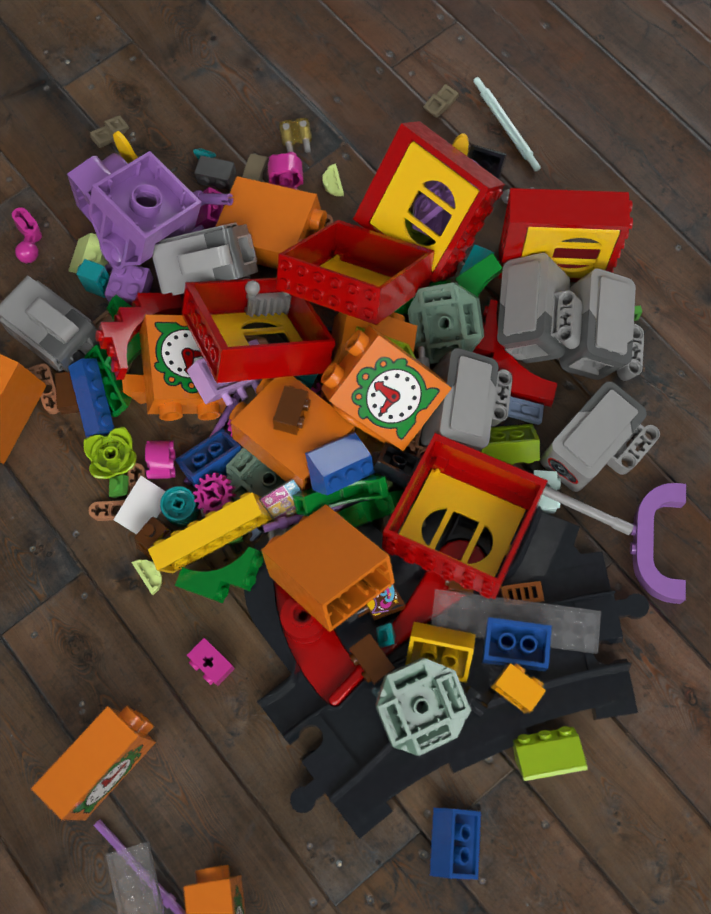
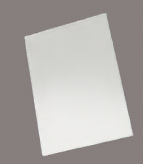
(140, 505)

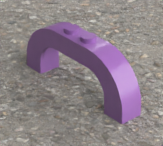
(648, 576)

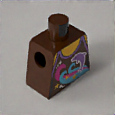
(150, 533)
(383, 605)

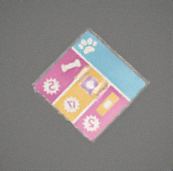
(280, 500)

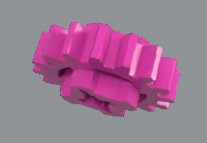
(207, 499)

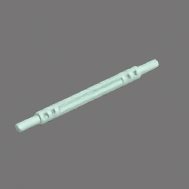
(517, 139)

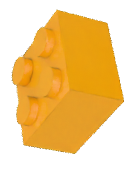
(518, 687)

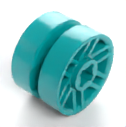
(181, 497)

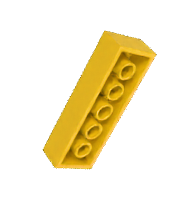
(209, 533)

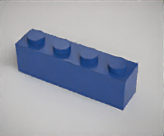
(91, 397)

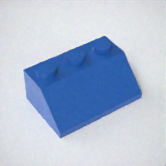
(208, 457)
(339, 464)
(517, 643)
(455, 843)

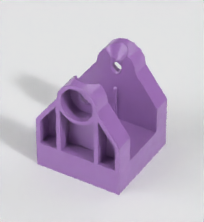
(130, 228)

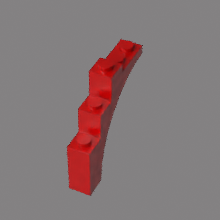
(128, 322)
(524, 383)

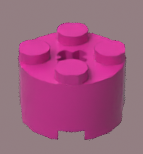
(285, 170)
(160, 459)

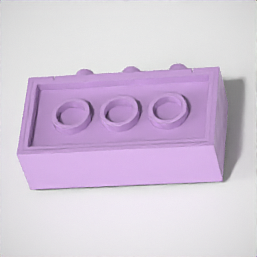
(212, 391)

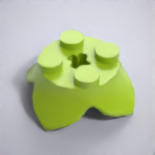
(100, 447)

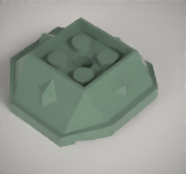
(443, 302)
(249, 475)
(442, 712)

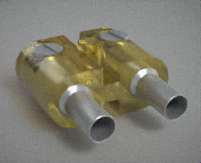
(296, 132)

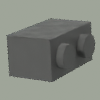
(215, 172)

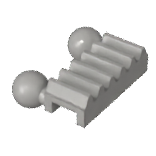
(265, 302)

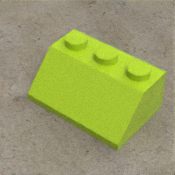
(514, 444)
(549, 753)

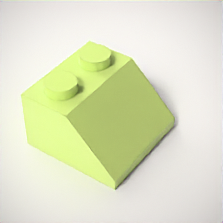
(87, 248)

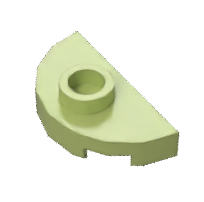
(332, 181)
(149, 574)

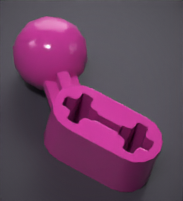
(26, 250)

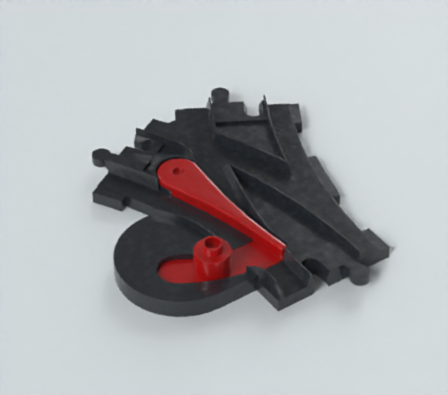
(356, 758)

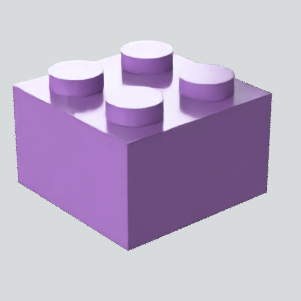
(128, 283)

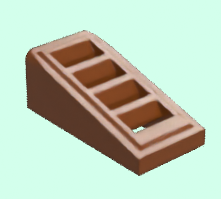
(504, 591)

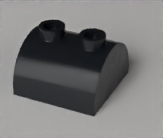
(488, 159)
(396, 465)

